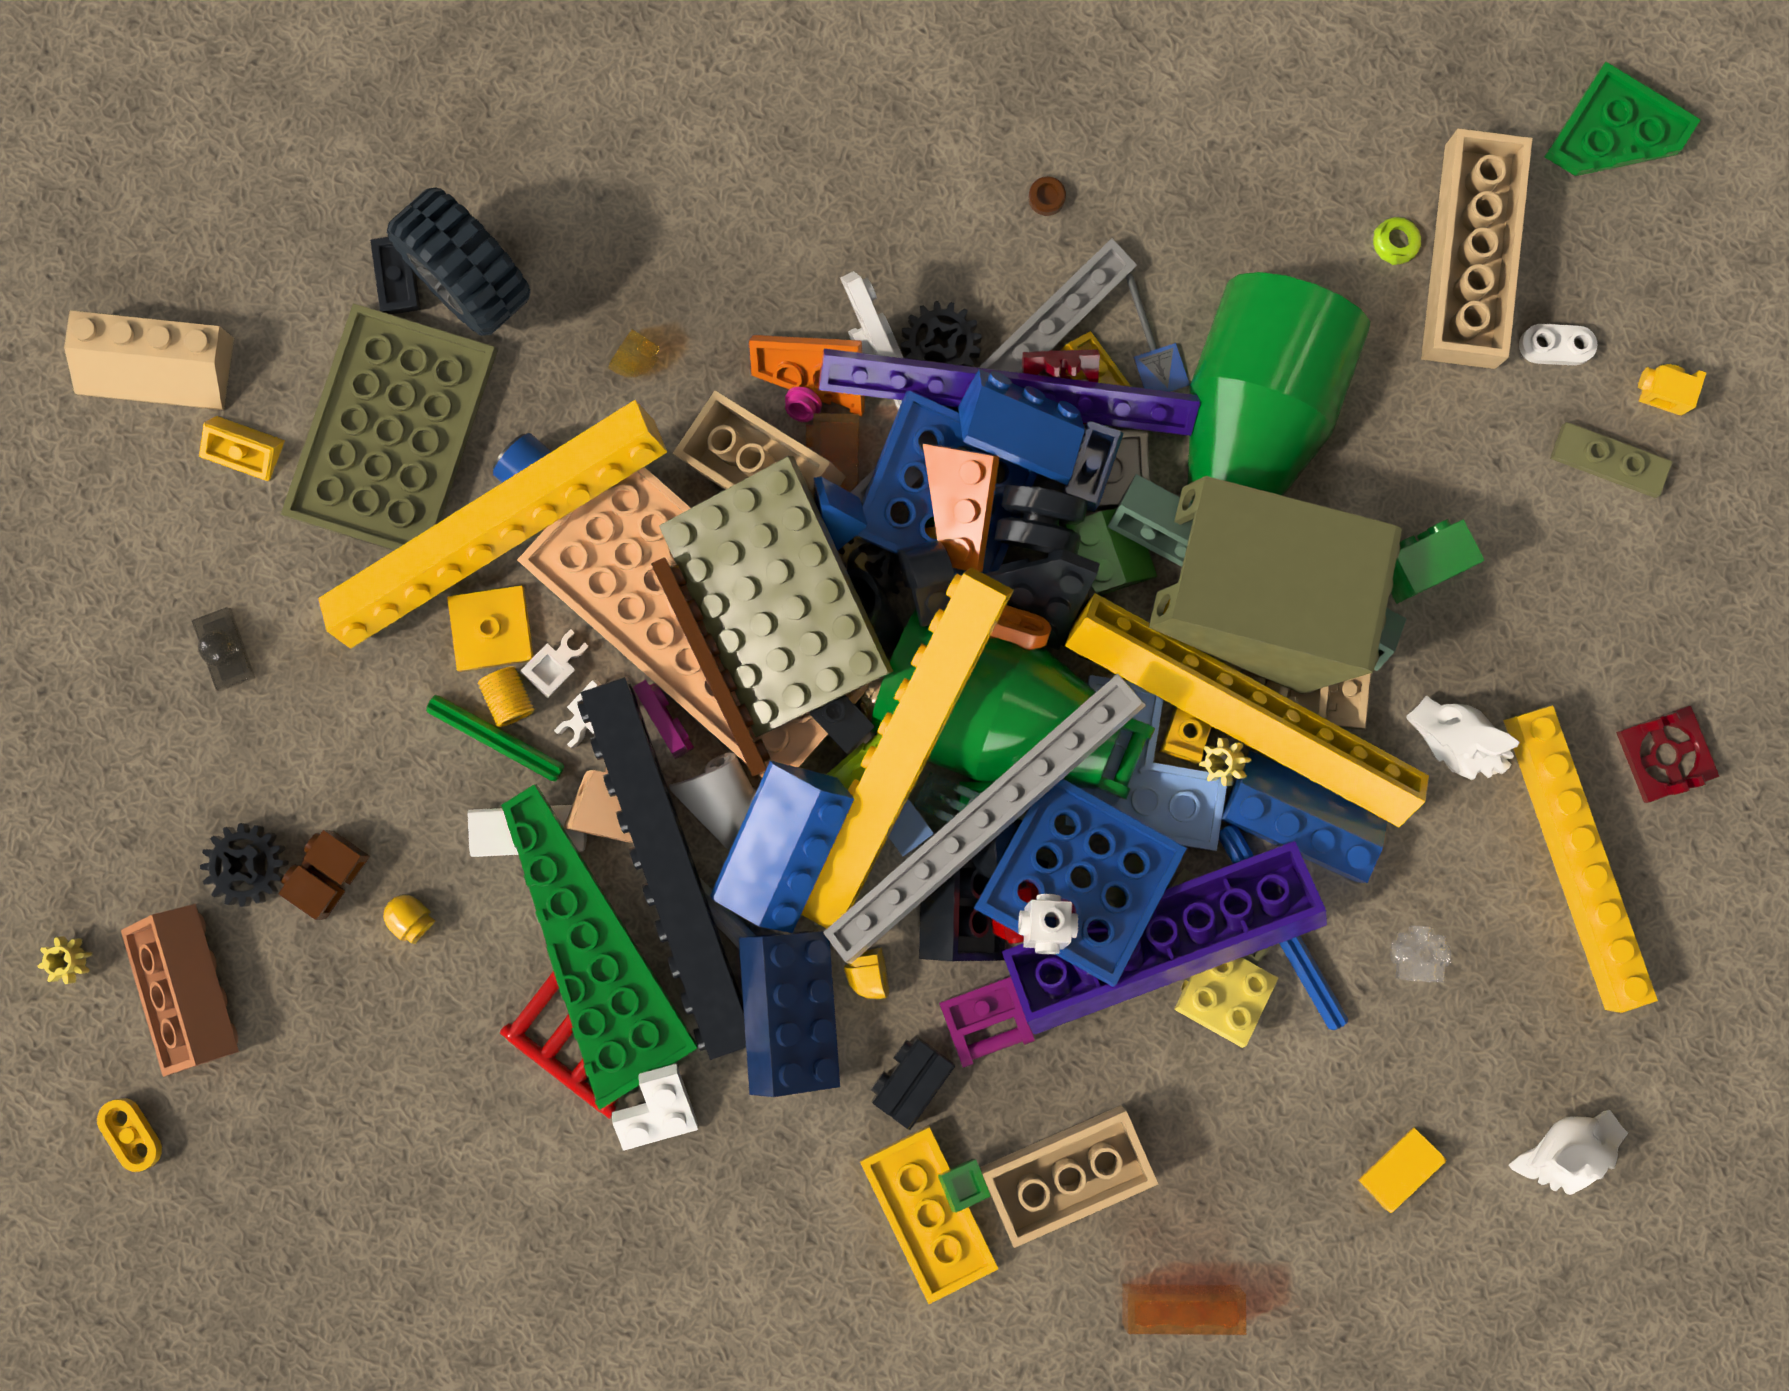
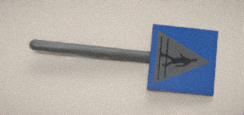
(1160, 367)

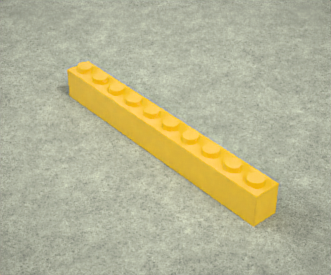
(492, 524)
(1248, 711)
(907, 739)

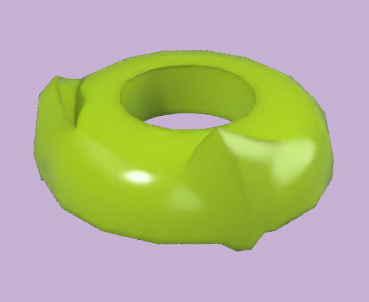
(1387, 250)

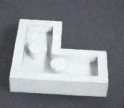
(662, 1116)

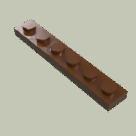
(705, 650)

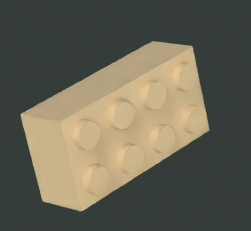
(735, 444)
(1068, 1176)

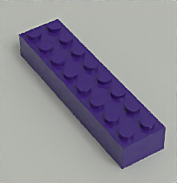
(1189, 932)

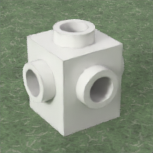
(1038, 934)

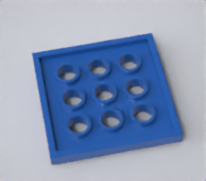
(889, 486)
(1125, 836)

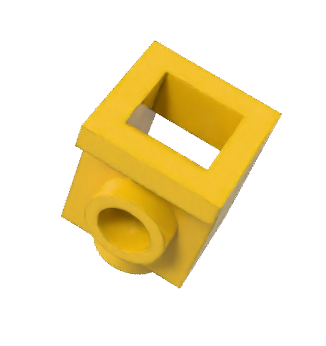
(1670, 388)
(1180, 746)

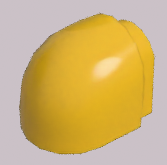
(407, 918)
(868, 975)

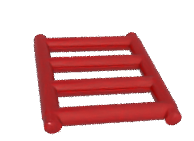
(545, 1055)

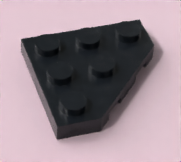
(1049, 588)

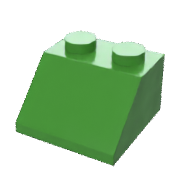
(1120, 558)

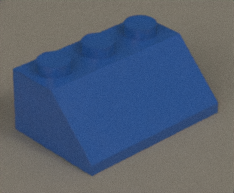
(1021, 425)

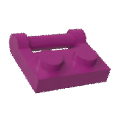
(669, 728)
(981, 1009)

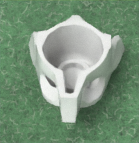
(1463, 738)
(1573, 1152)

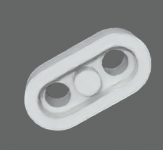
(1560, 344)

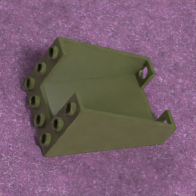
(1280, 585)

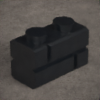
(912, 1082)

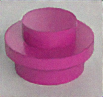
(802, 403)

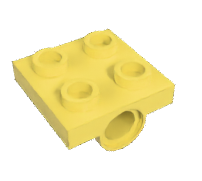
(1228, 999)

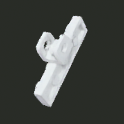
(875, 331)

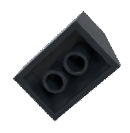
(951, 924)

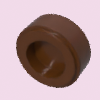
(1047, 196)

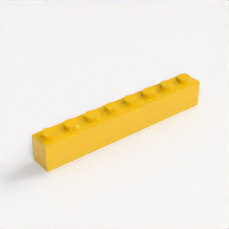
(1580, 861)

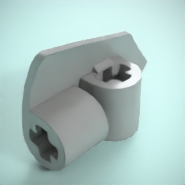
(718, 797)

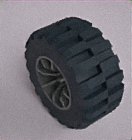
(459, 261)

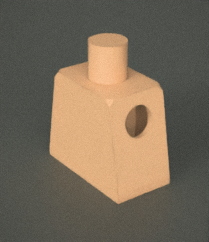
(595, 810)

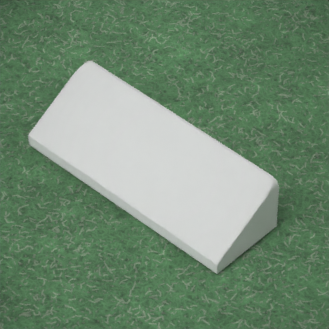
(491, 835)

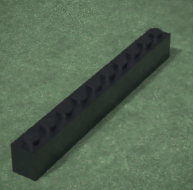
(667, 865)

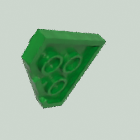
(1619, 126)

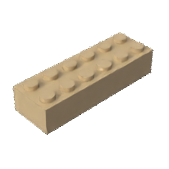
(1477, 249)

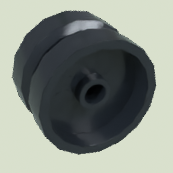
(1041, 514)

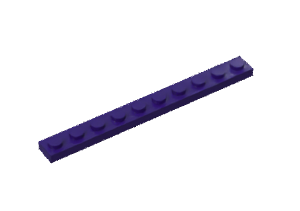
(948, 383)

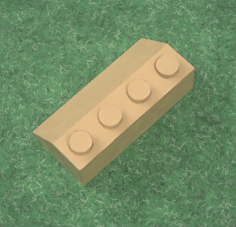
(148, 359)

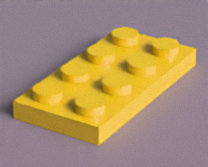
(938, 1244)

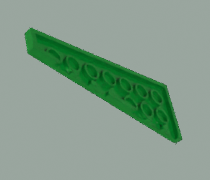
(607, 985)

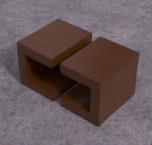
(311, 889)

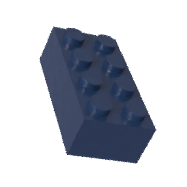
(789, 1013)

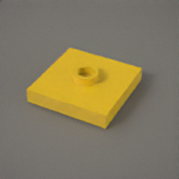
(490, 628)

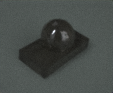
(223, 649)

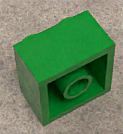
(1436, 557)

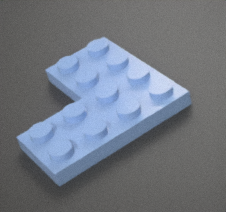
(1163, 796)

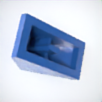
(840, 511)

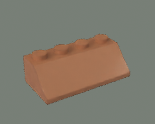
(180, 989)

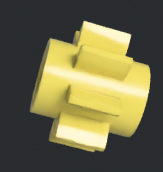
(1235, 761)
(74, 957)

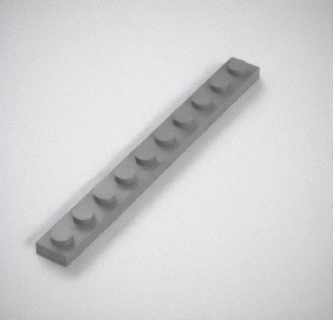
(1046, 325)
(984, 818)

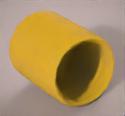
(506, 696)

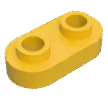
(126, 1138)

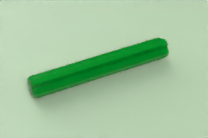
(495, 738)

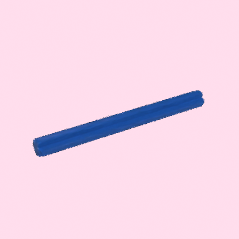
(1293, 948)

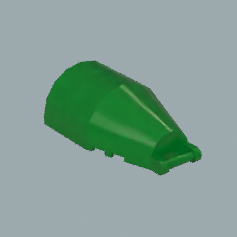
(1272, 379)
(1007, 710)

